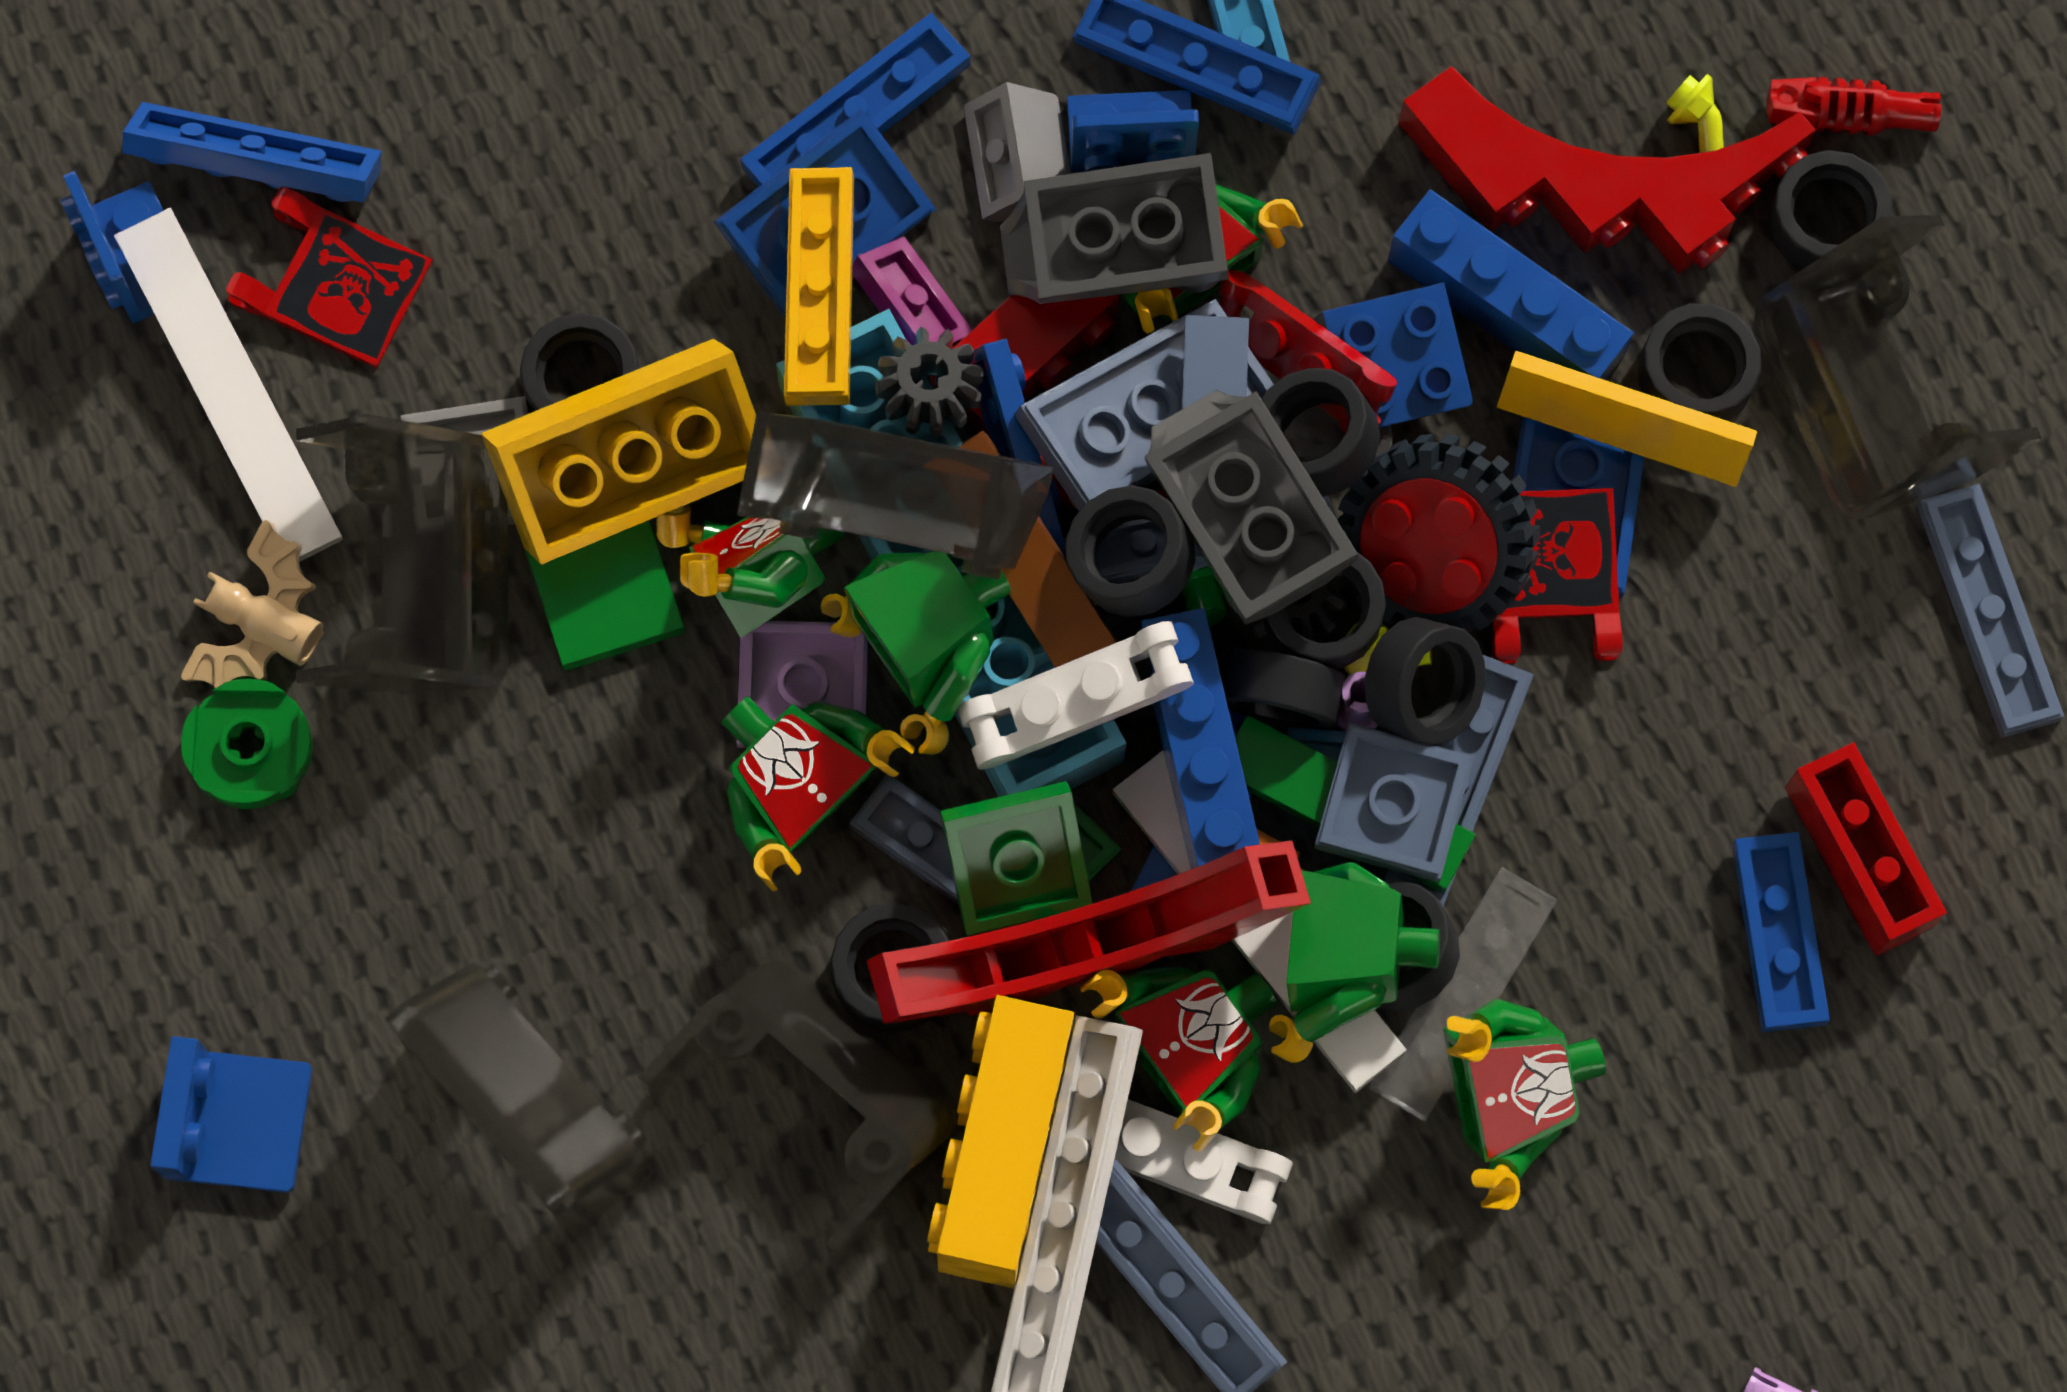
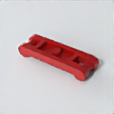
(1291, 341)

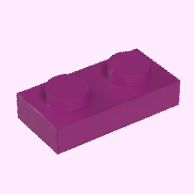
(901, 282)

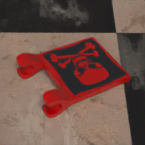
(340, 286)
(1572, 571)

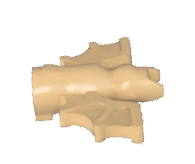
(268, 622)

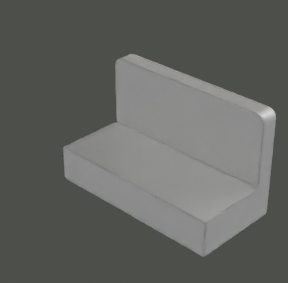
(1013, 139)

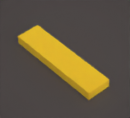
(819, 287)
(1626, 419)

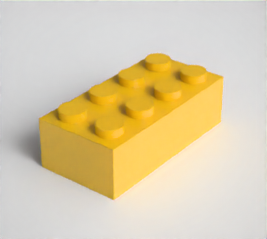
(624, 450)
(1004, 1140)

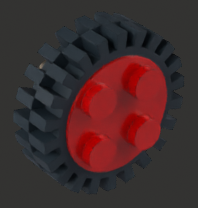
(1442, 531)

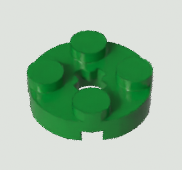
(221, 718)

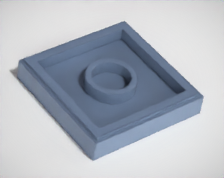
(1394, 802)

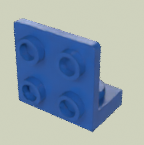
(1130, 128)
(96, 232)
(1412, 341)
(230, 1118)

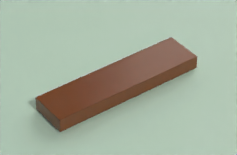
(1048, 594)

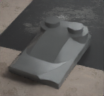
(1116, 232)
(1247, 503)

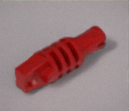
(1852, 105)

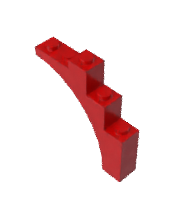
(1676, 201)
(1115, 934)

